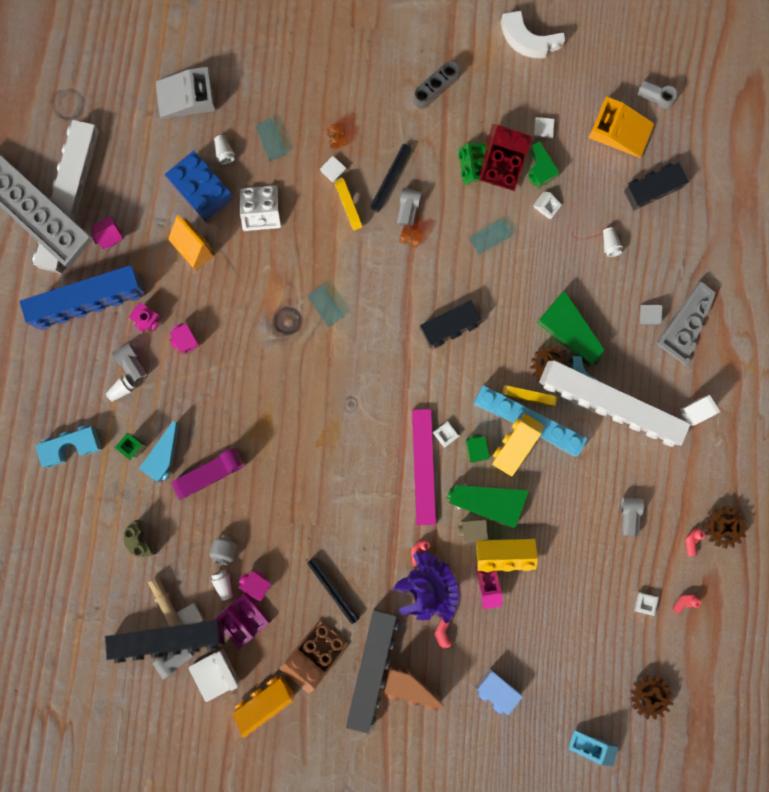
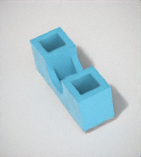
(52, 450)

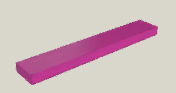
(423, 467)

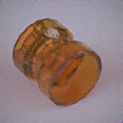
(336, 135)
(410, 236)

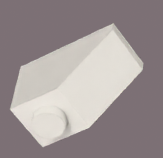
(699, 410)

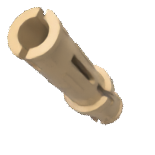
(164, 602)

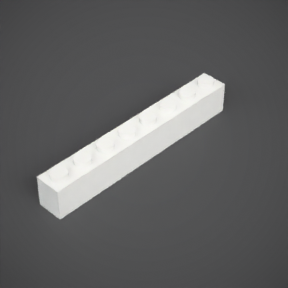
(70, 181)
(614, 403)

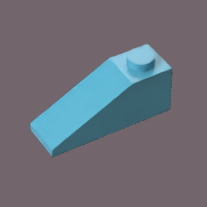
(161, 458)

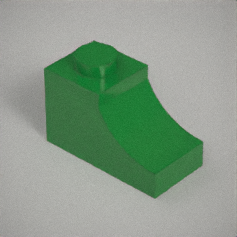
(544, 169)

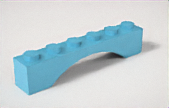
(509, 410)

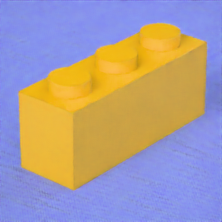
(517, 444)
(506, 555)

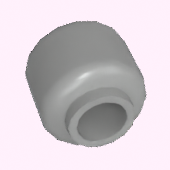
(223, 550)

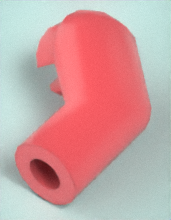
(692, 539)
(420, 547)
(688, 600)
(441, 635)

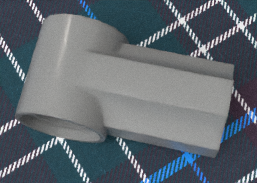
(655, 92)
(409, 203)
(127, 358)
(631, 511)
(168, 664)

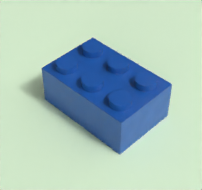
(199, 186)

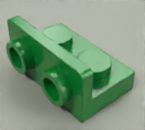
(471, 161)

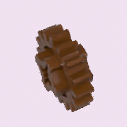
(546, 356)
(731, 532)
(652, 689)

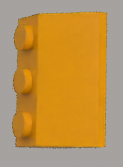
(262, 705)

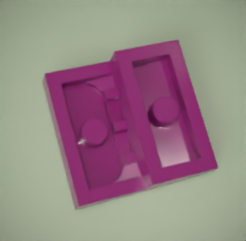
(243, 620)

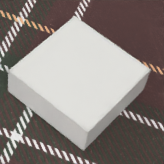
(543, 128)
(333, 169)
(446, 434)
(646, 603)
(190, 615)

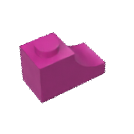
(489, 589)

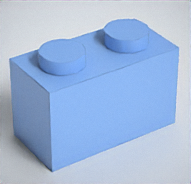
(499, 692)

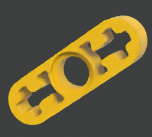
(348, 204)
(529, 396)

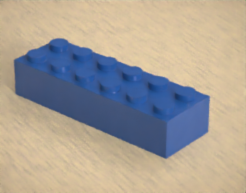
(83, 297)

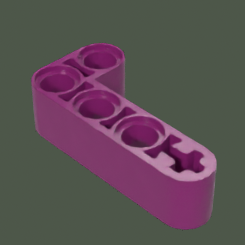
(213, 471)

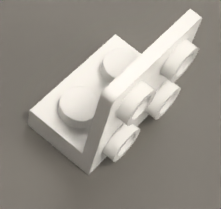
(259, 208)
(214, 675)

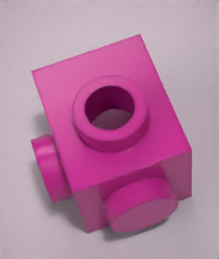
(106, 233)
(145, 318)
(183, 338)
(254, 584)

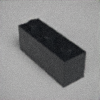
(656, 185)
(450, 324)

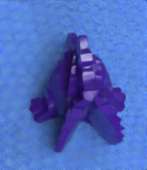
(432, 588)

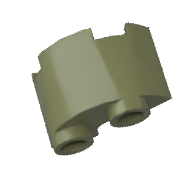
(134, 540)

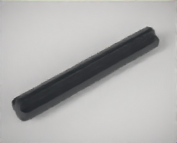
(390, 177)
(333, 590)

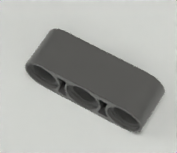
(434, 92)

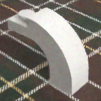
(526, 42)

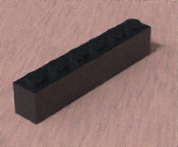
(164, 640)

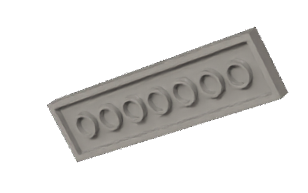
(40, 215)

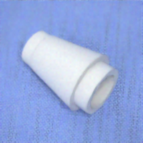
(224, 152)
(612, 244)
(121, 388)
(222, 584)

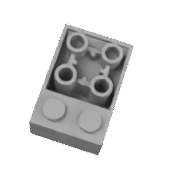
(186, 93)

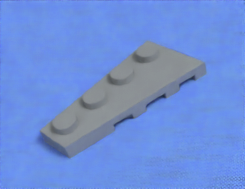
(685, 326)

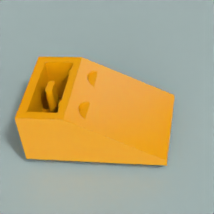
(621, 127)
(190, 243)

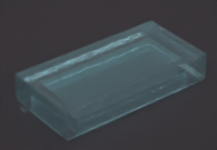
(270, 140)
(490, 237)
(325, 306)

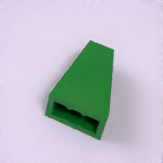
(571, 330)
(493, 503)

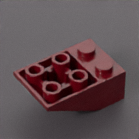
(504, 157)

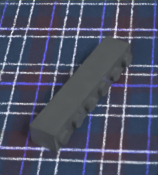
(371, 669)

